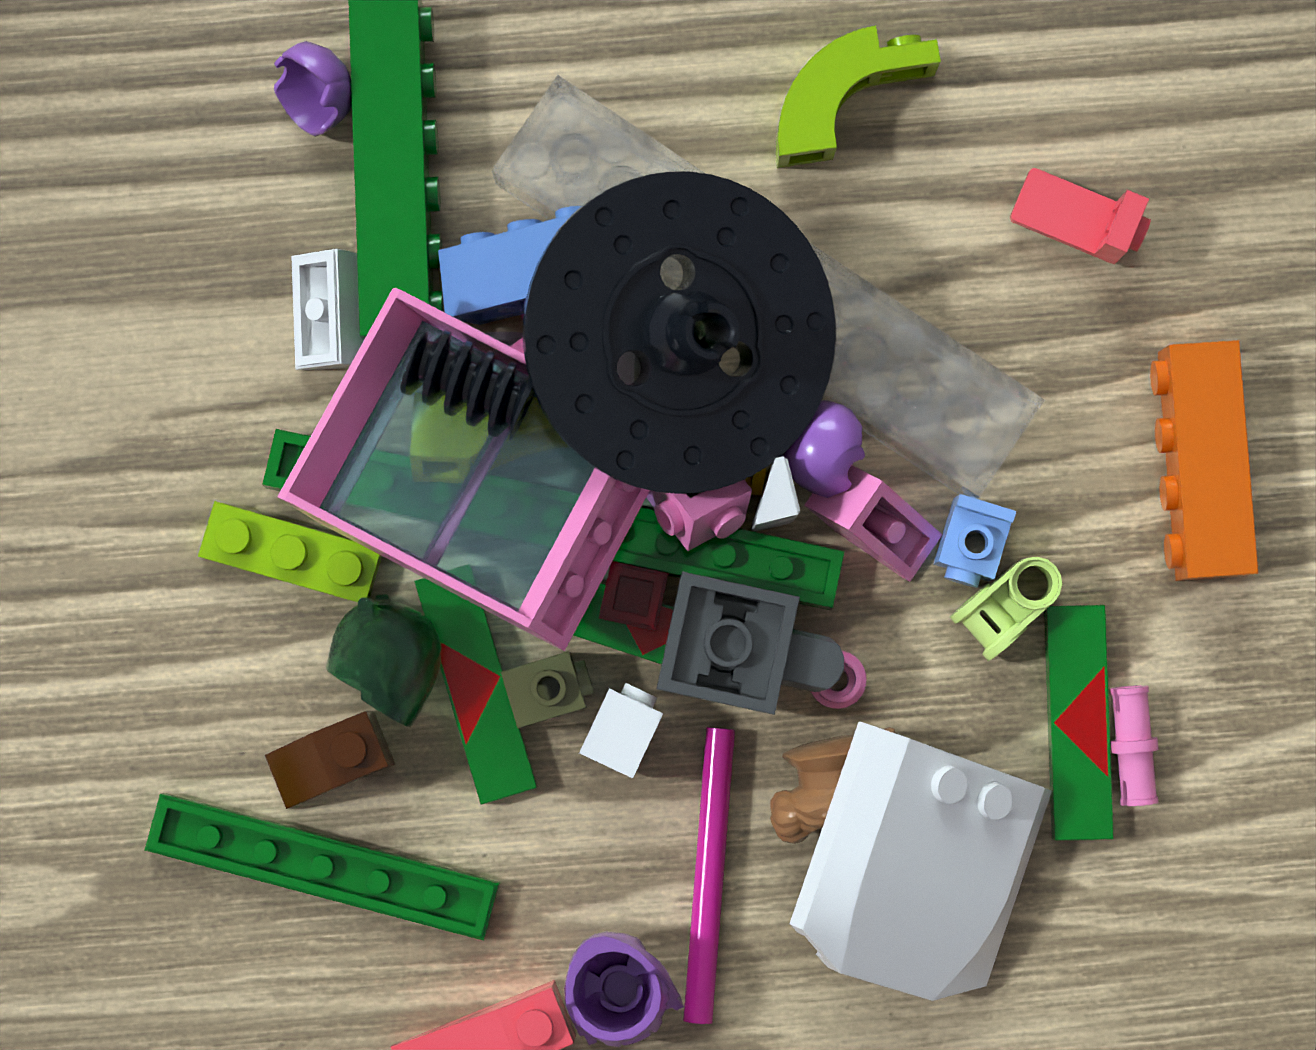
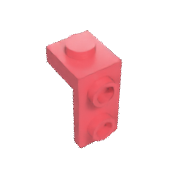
(1081, 216)

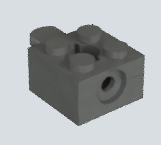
(741, 646)

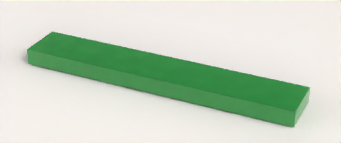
(322, 866)

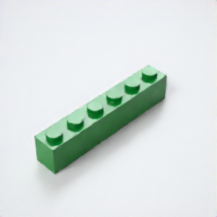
(393, 153)

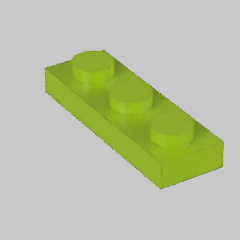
(289, 552)

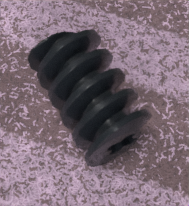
(468, 384)

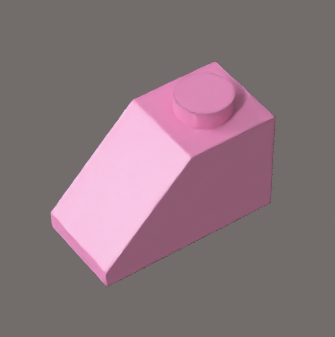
(878, 523)

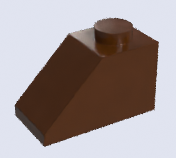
(329, 758)

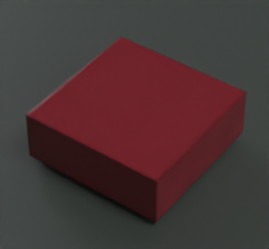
(633, 596)

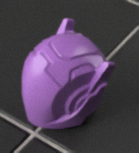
(617, 990)

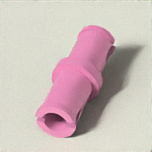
(1134, 745)

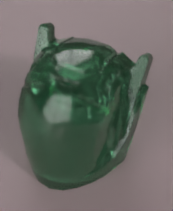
(388, 656)

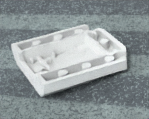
(917, 866)

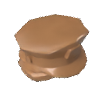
(818, 770)

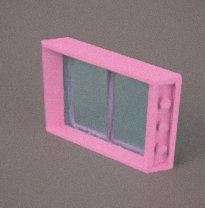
(483, 516)

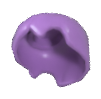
(313, 87)
(826, 450)

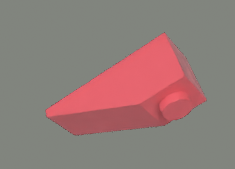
(521, 1022)

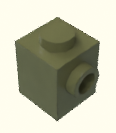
(547, 688)

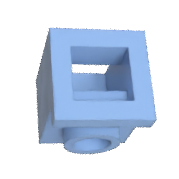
(968, 516)

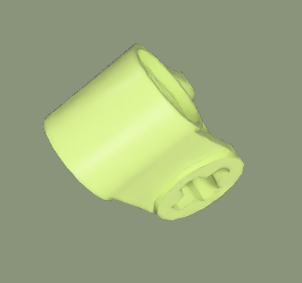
(1006, 606)

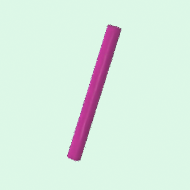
(709, 876)

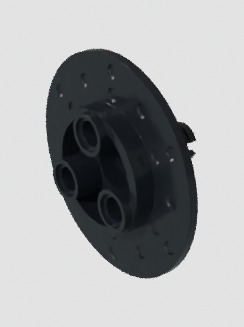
(604, 295)

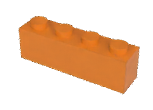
(1205, 461)

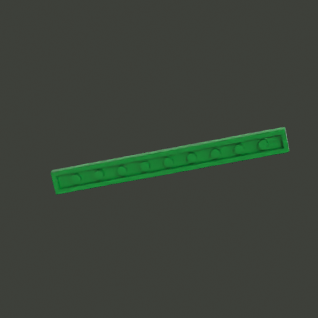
(740, 558)

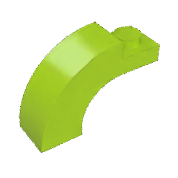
(834, 76)

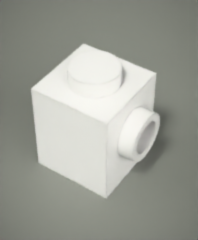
(622, 729)

